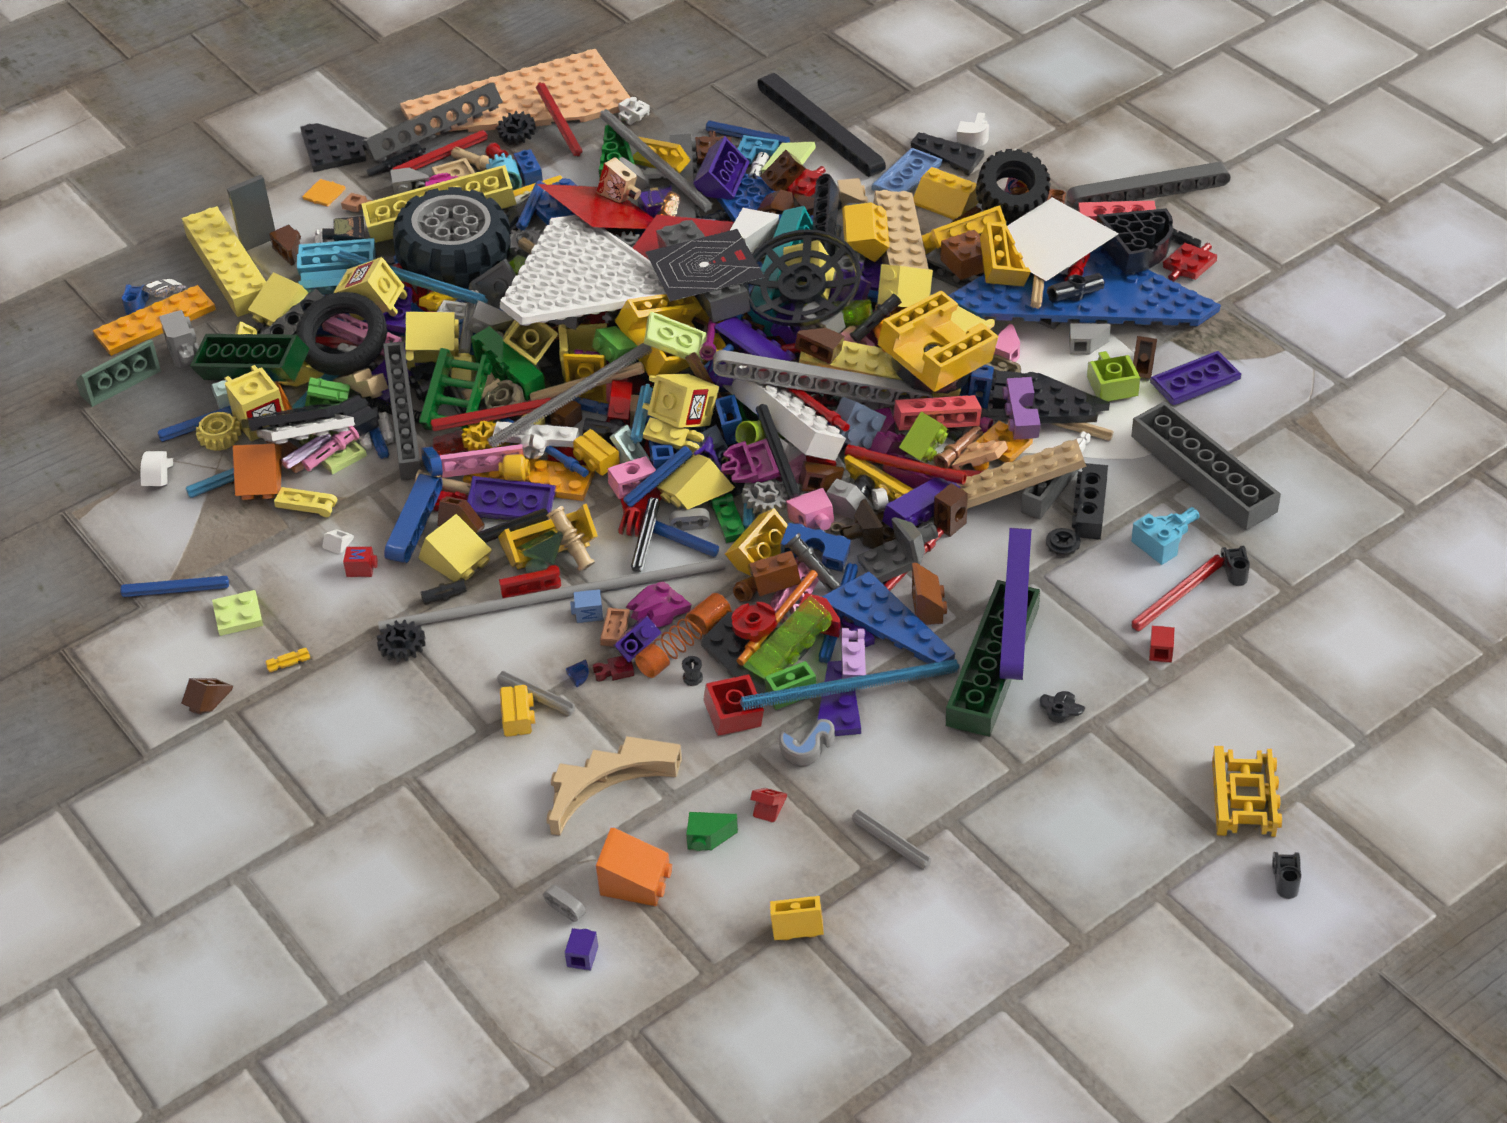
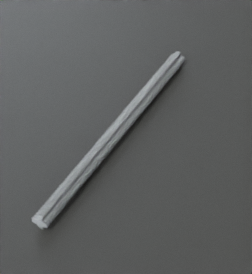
(656, 160)
(564, 397)

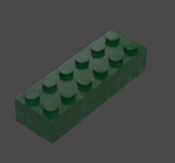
(234, 355)

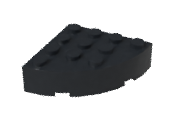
(1141, 238)

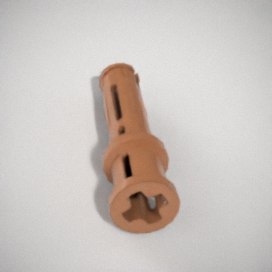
(953, 451)

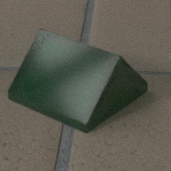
(543, 547)

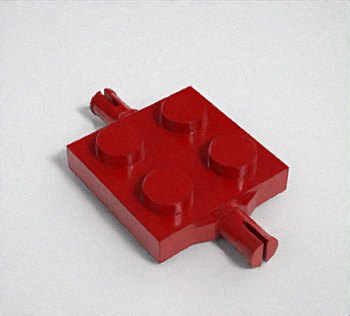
(806, 182)
(1189, 261)

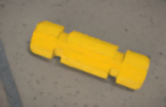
(287, 660)

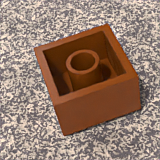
(963, 254)

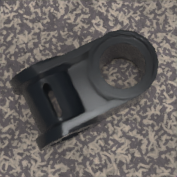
(1236, 565)
(1287, 874)

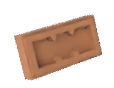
(614, 626)

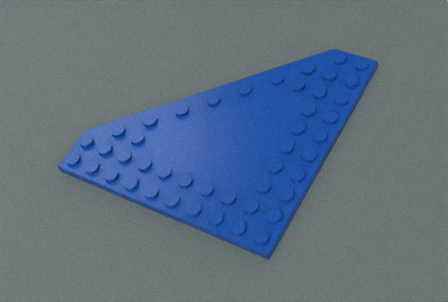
(1124, 298)

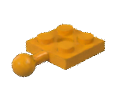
(1000, 432)

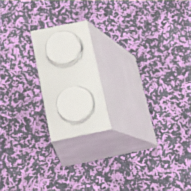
(756, 227)

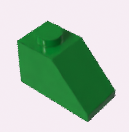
(709, 830)

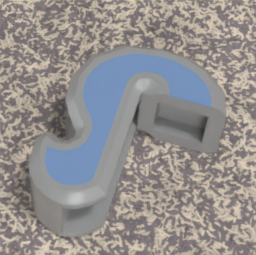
(809, 748)

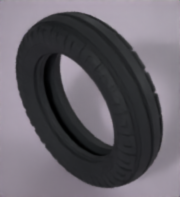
(338, 304)

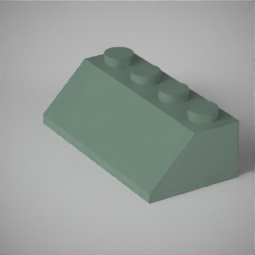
(119, 373)

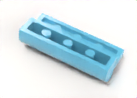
(323, 257)
(323, 281)

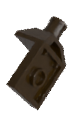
(868, 527)

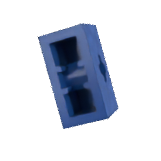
(528, 167)

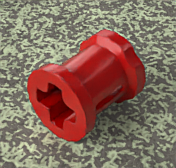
(493, 149)

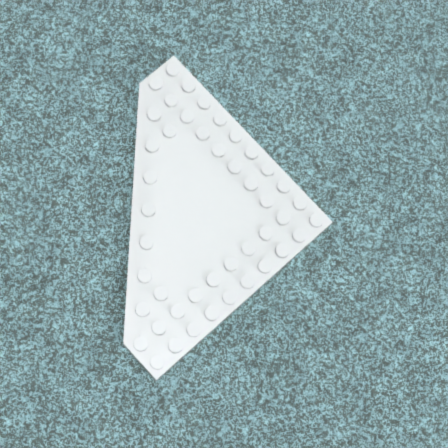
(577, 274)

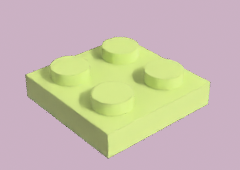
(237, 612)

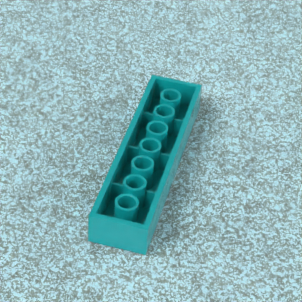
(791, 220)

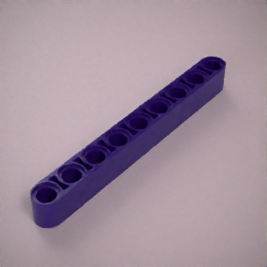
(1015, 604)

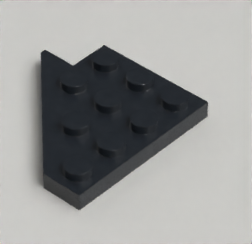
(332, 147)
(1062, 402)
(283, 418)

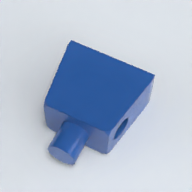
(981, 382)
(724, 406)

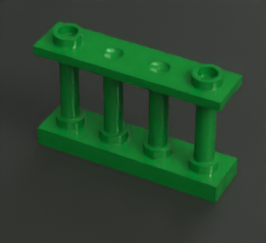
(441, 380)

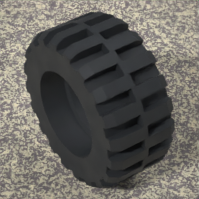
(1012, 165)

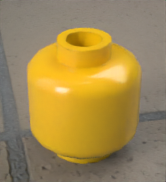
(514, 467)

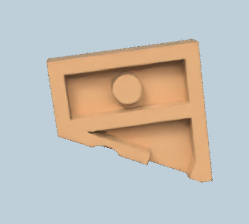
(979, 453)

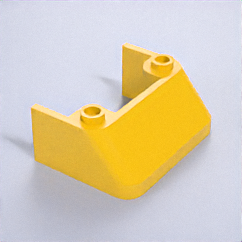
(510, 541)

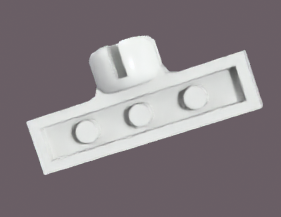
(538, 437)

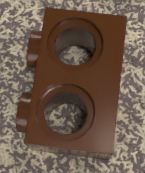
(783, 171)

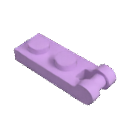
(852, 653)

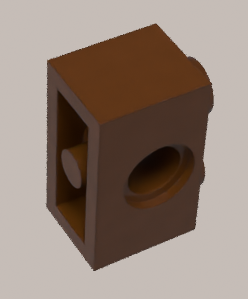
(950, 509)

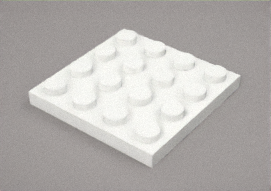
(301, 430)

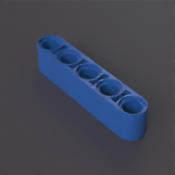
(413, 518)

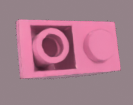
(1008, 344)

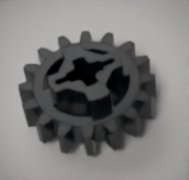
(516, 127)
(401, 640)

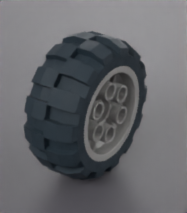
(451, 235)

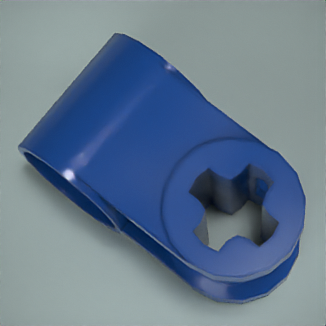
(134, 298)

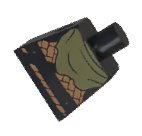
(345, 229)

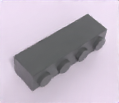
(1040, 497)

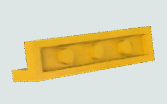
(669, 152)
(881, 479)

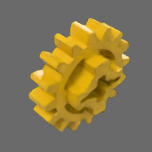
(476, 436)

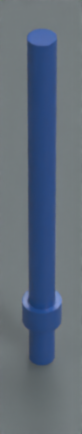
(569, 462)

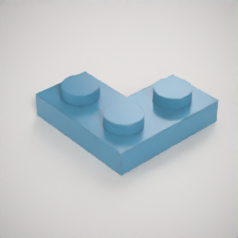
(752, 145)

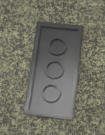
(251, 212)

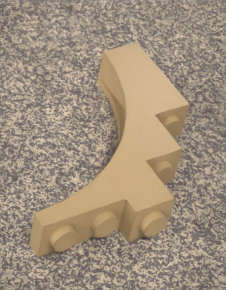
(634, 759)

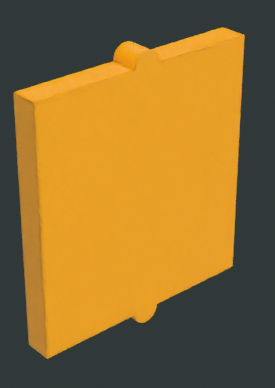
(323, 192)

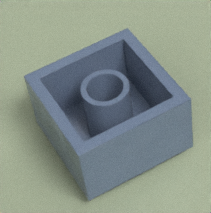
(862, 420)

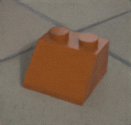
(775, 573)
(927, 596)

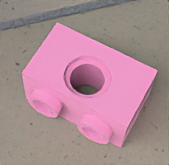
(629, 475)

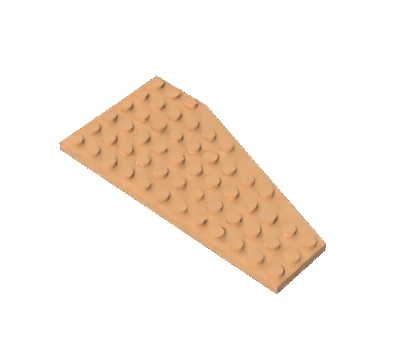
(577, 83)

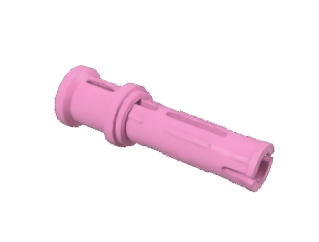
(339, 444)

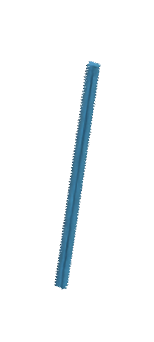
(419, 280)
(848, 683)

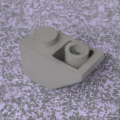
(407, 180)
(1087, 338)

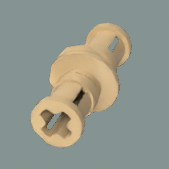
(571, 538)

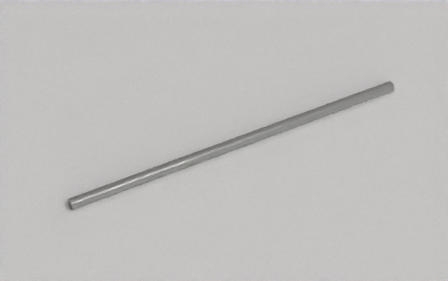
(560, 593)

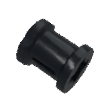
(688, 670)

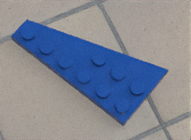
(885, 616)

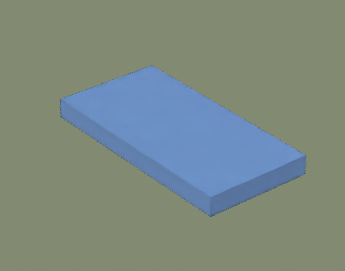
(906, 172)

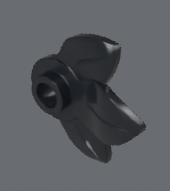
(1061, 706)

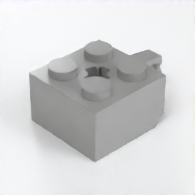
(179, 338)

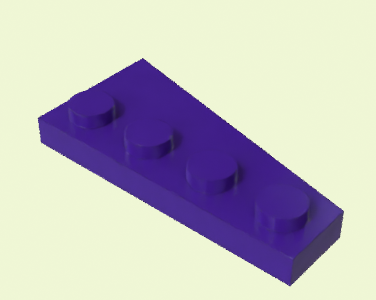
(840, 707)

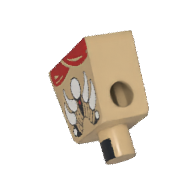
(617, 182)

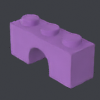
(1023, 421)

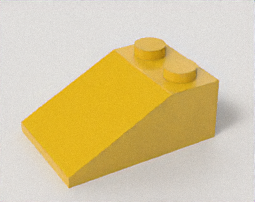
(584, 365)

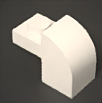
(975, 133)
(154, 468)

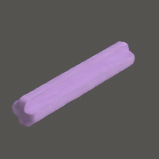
(305, 451)

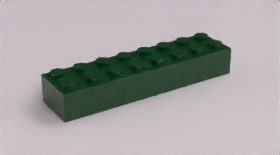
(979, 689)

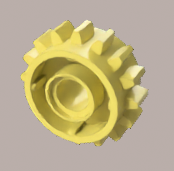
(218, 431)

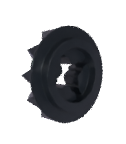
(1063, 535)

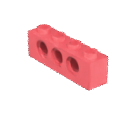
(1092, 209)
(950, 411)

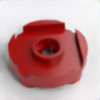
(754, 631)

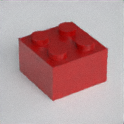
(724, 707)

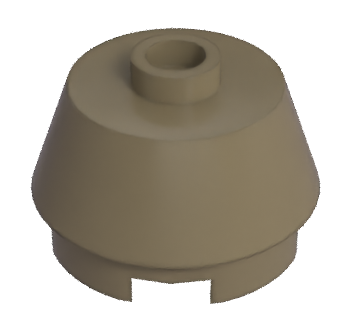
(504, 394)

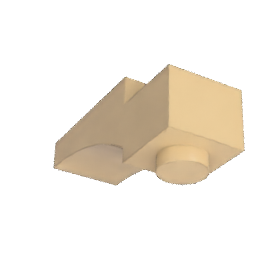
(365, 383)

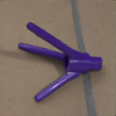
(707, 450)

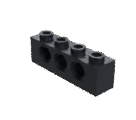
(286, 323)
(1091, 501)

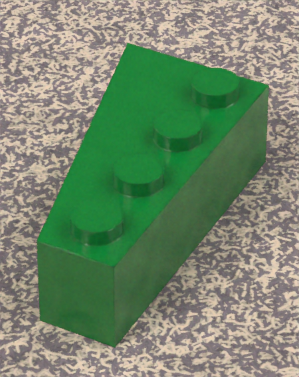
(614, 147)
(507, 362)

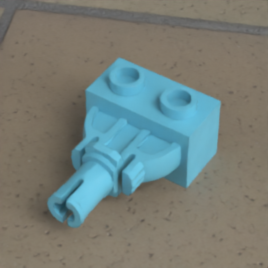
(1162, 534)

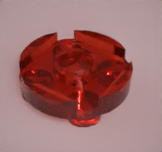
(444, 443)

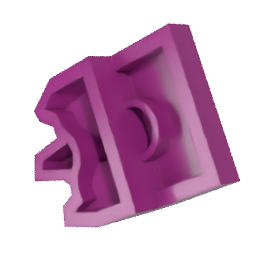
(750, 462)
(659, 604)

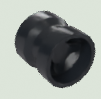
(865, 484)

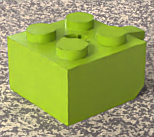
(1113, 377)
(924, 438)

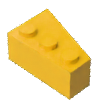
(1000, 256)

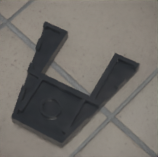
(727, 647)

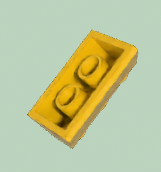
(945, 193)
(866, 229)
(758, 541)

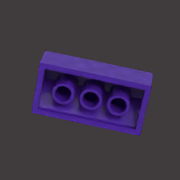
(721, 170)
(751, 342)

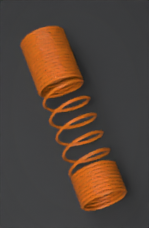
(702, 618)

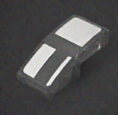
(162, 287)

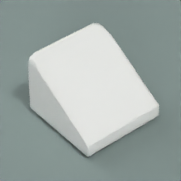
(336, 541)

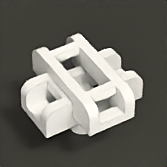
(632, 110)

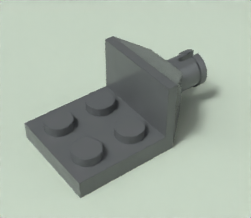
(494, 283)
(899, 554)

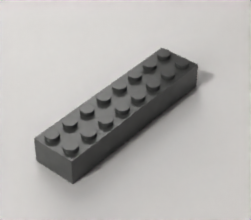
(717, 303)
(1206, 465)

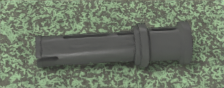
(806, 555)

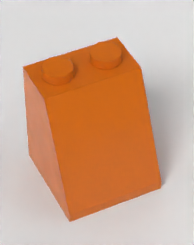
(257, 470)
(632, 869)

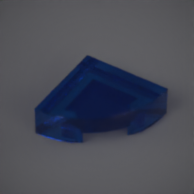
(578, 672)

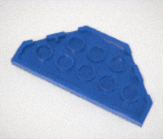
(749, 196)
(550, 208)

